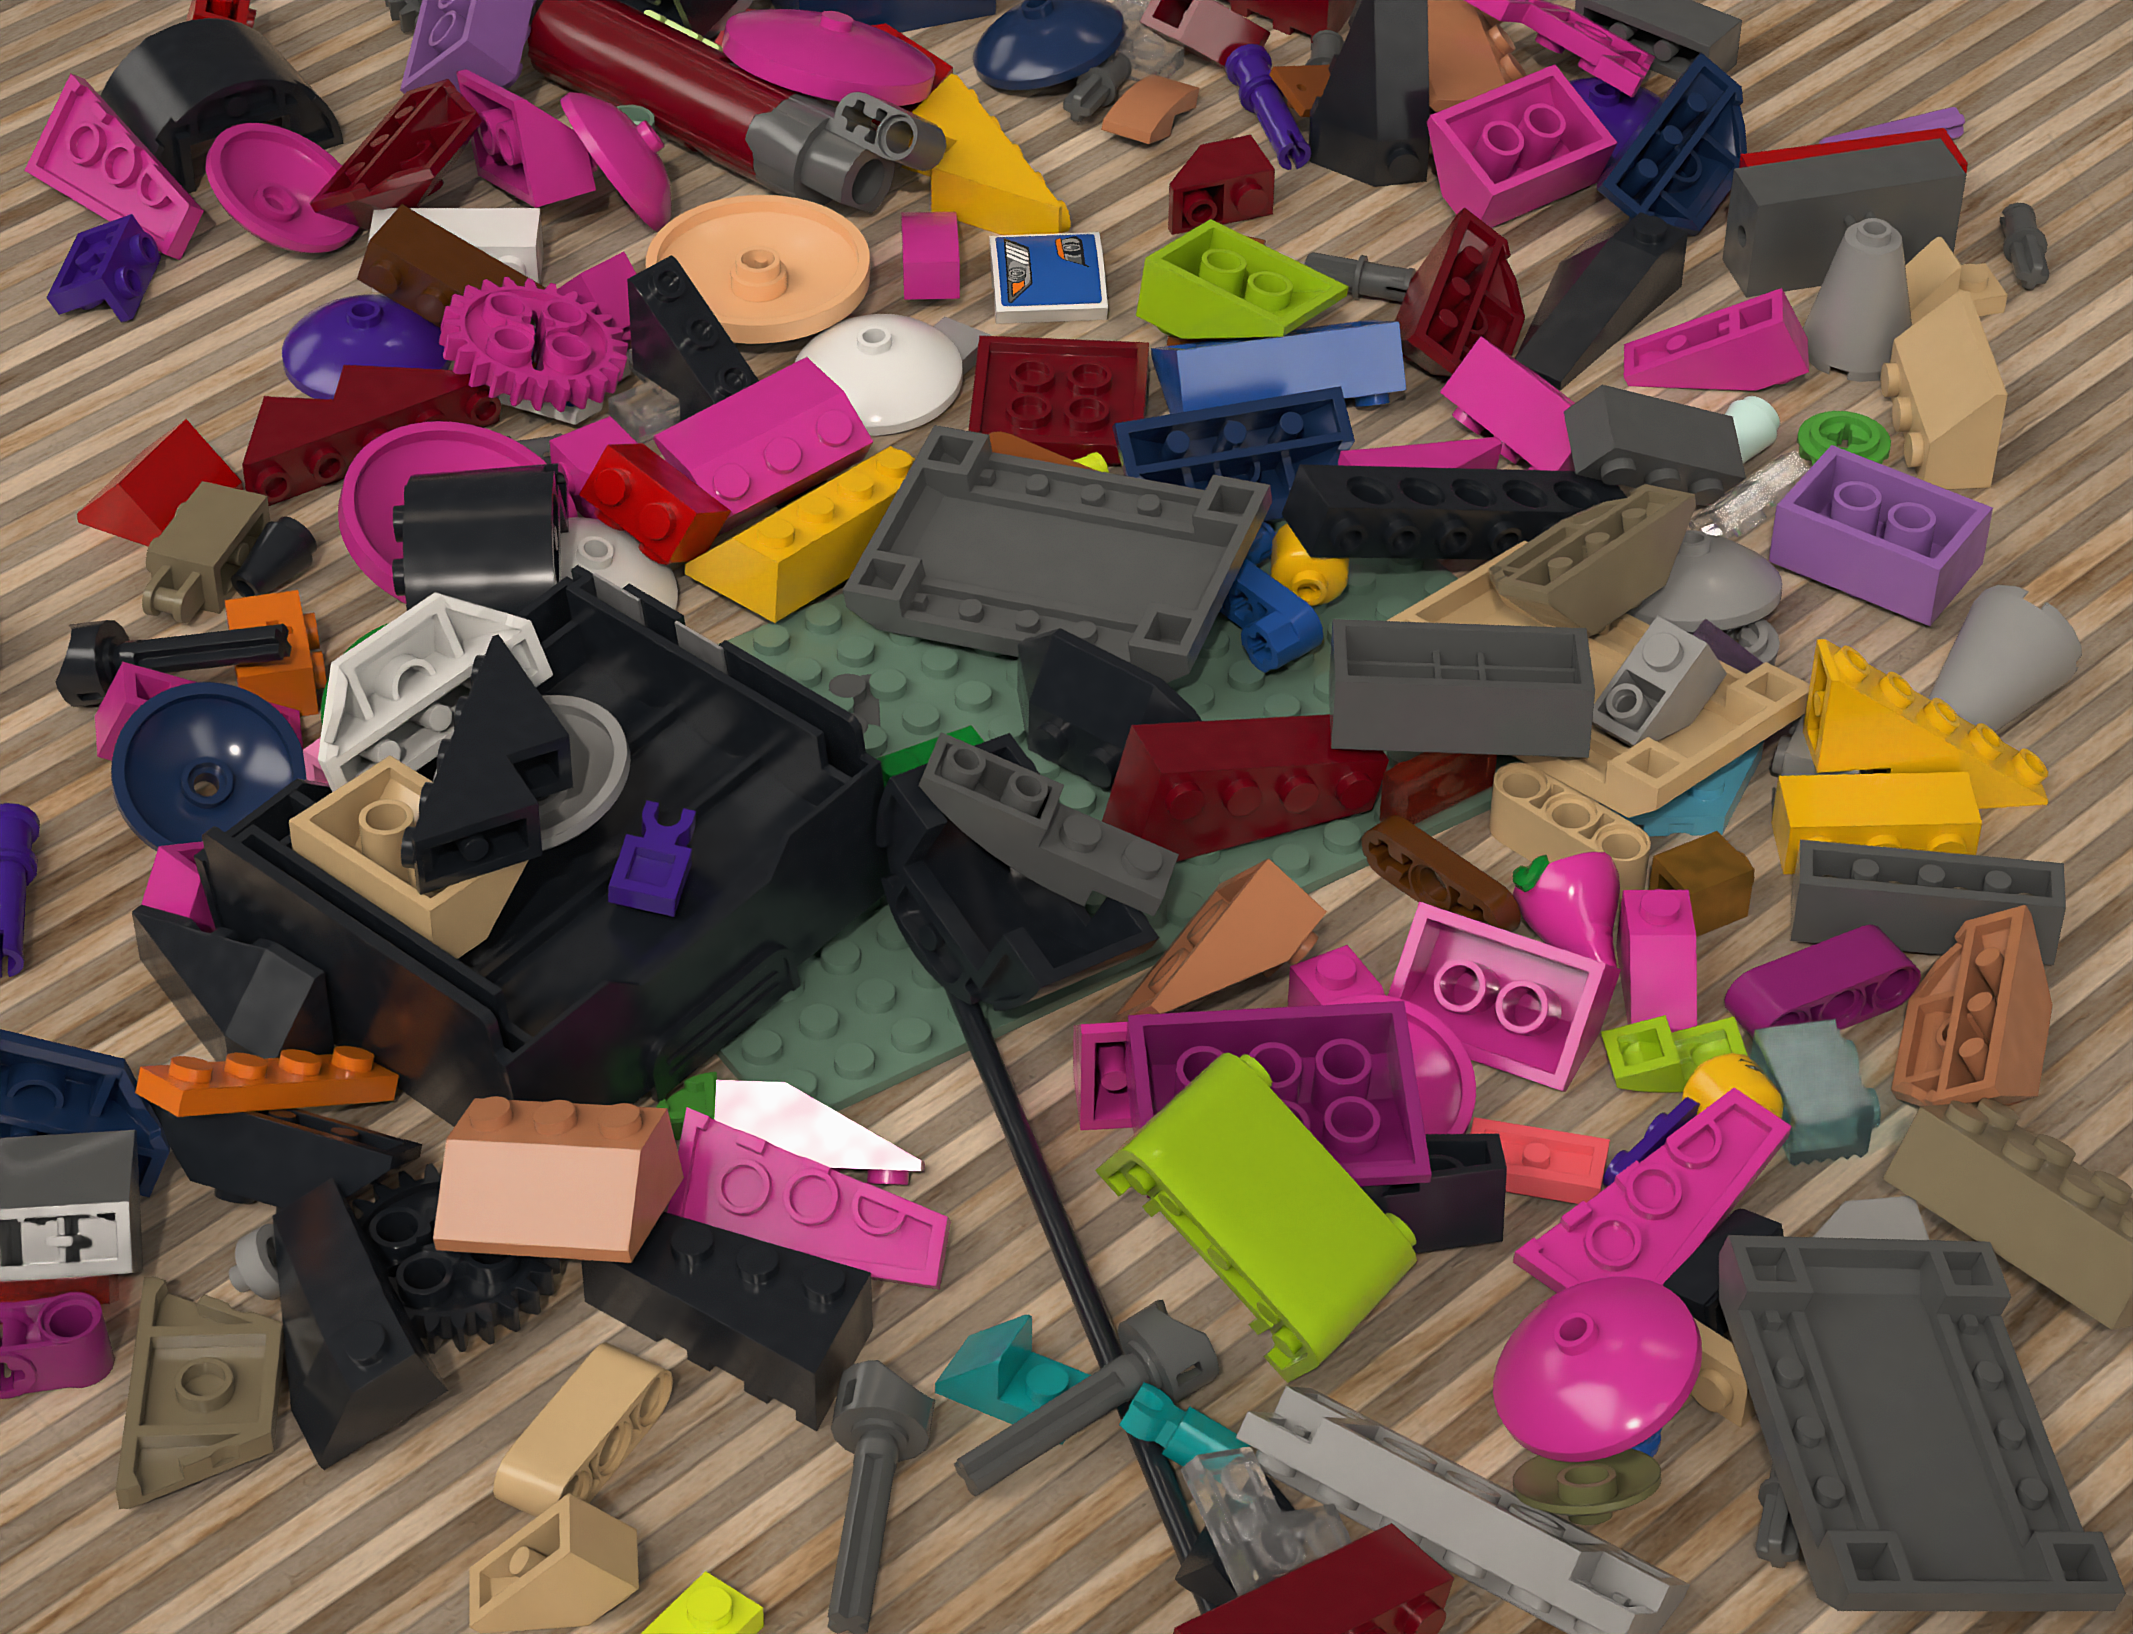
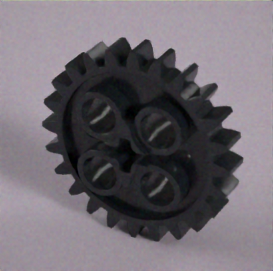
(447, 1290)

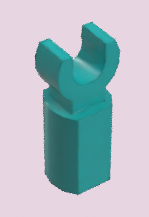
(1182, 1433)

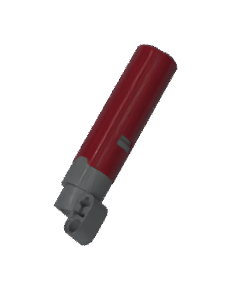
(726, 113)

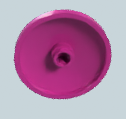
(827, 55)
(383, 469)

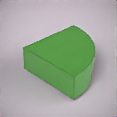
(697, 1094)

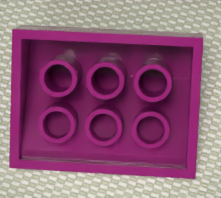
(1334, 1066)

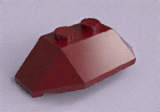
(401, 156)
(1460, 295)

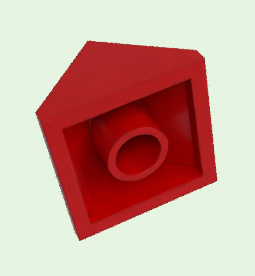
(154, 484)

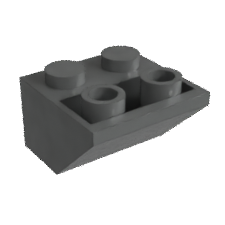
(69, 1205)

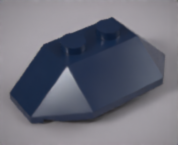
(1682, 151)
(1241, 441)
(76, 1090)

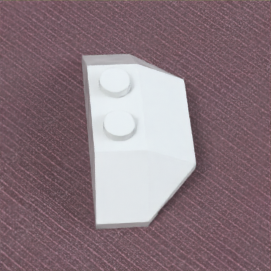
(404, 683)

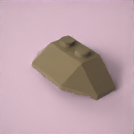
(1598, 560)

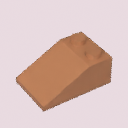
(1238, 933)

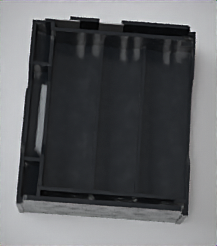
(567, 986)

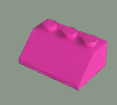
(524, 146)
(1518, 147)
(1513, 405)
(768, 441)
(1505, 994)

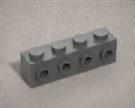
(1923, 906)

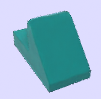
(1003, 1375)

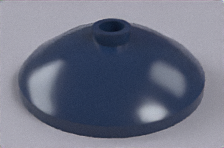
(1047, 42)
(195, 737)

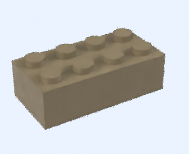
(2024, 1199)

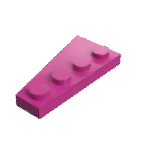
(109, 170)
(1663, 1204)
(804, 1205)

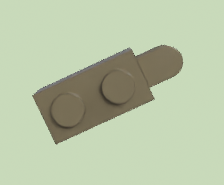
(202, 551)

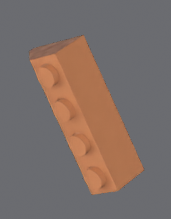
(1466, 53)

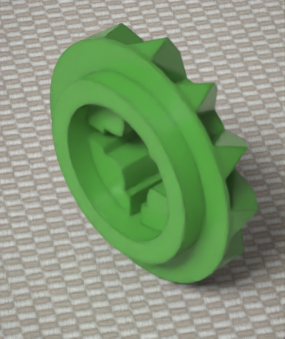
(1829, 428)

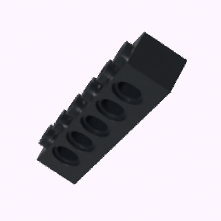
(1431, 510)

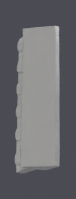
(1459, 1518)

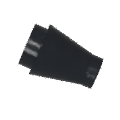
(276, 556)

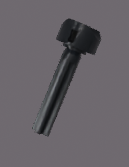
(102, 646)

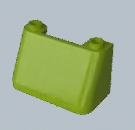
(1266, 1210)

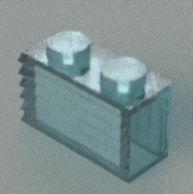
(1819, 1090)

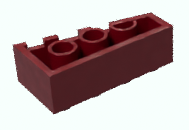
(1237, 781)
(1361, 1588)

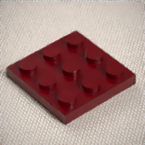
(1059, 391)

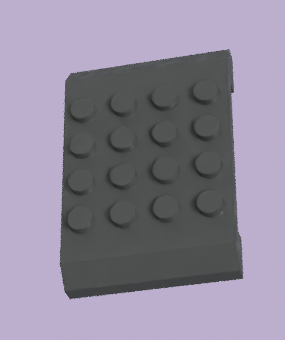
(1022, 546)
(1906, 1427)

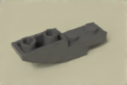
(1024, 826)

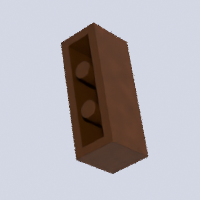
(427, 265)

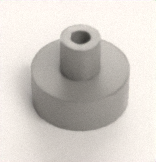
(256, 1264)

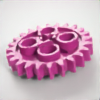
(494, 341)

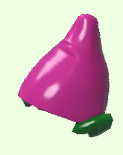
(1571, 902)

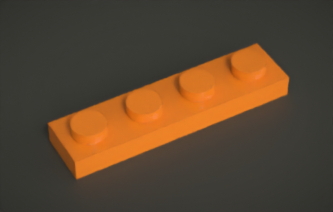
(260, 1084)

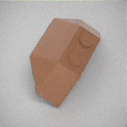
(1978, 1018)

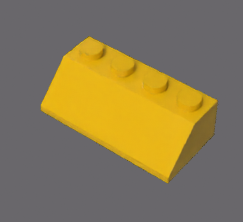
(806, 543)

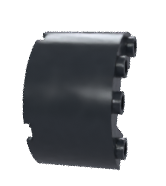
(205, 79)
(482, 535)
(979, 920)

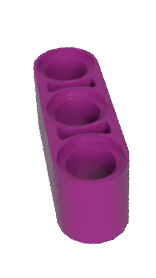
(1834, 979)

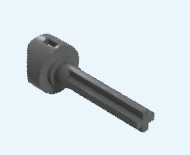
(1154, 1353)
(881, 1424)

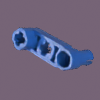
(1272, 618)

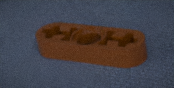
(1409, 862)

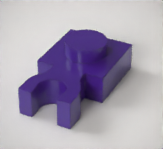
(654, 866)

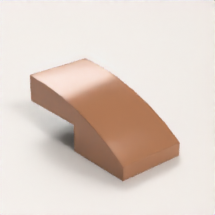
(1149, 109)

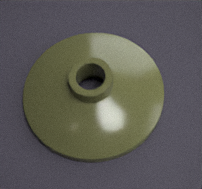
(1587, 1489)

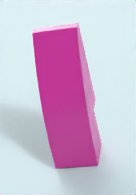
(930, 255)

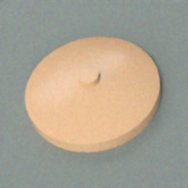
(769, 264)

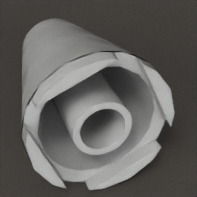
(1860, 303)
(2006, 658)

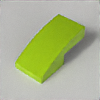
(1656, 1060)

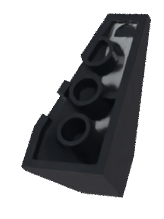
(1603, 295)
(235, 992)

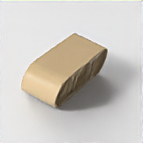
(1549, 818)
(584, 1431)

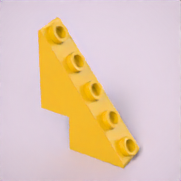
(983, 172)
(1883, 726)

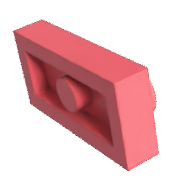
(1549, 1161)

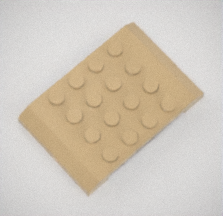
(1652, 772)

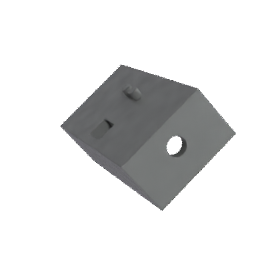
(1795, 212)
(1460, 688)

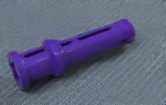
(1258, 93)
(17, 870)

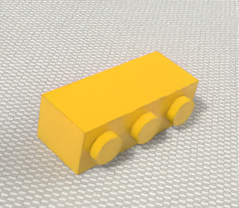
(1876, 810)

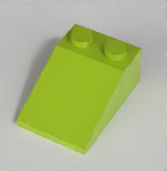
(1230, 287)

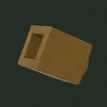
(1715, 876)

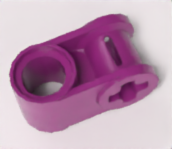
(53, 1344)

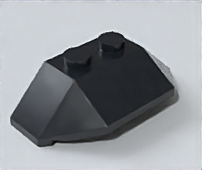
(1083, 703)
(281, 1154)

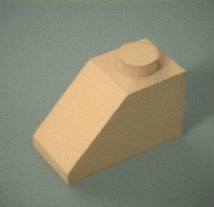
(555, 1571)

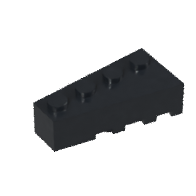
(1462, 1200)
(743, 1306)

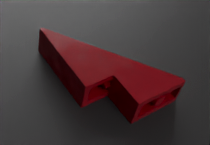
(314, 441)

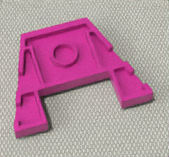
(1562, 28)

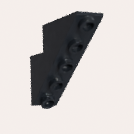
(683, 343)
(488, 778)

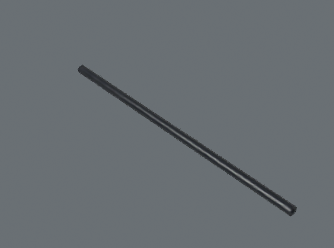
(1072, 1265)

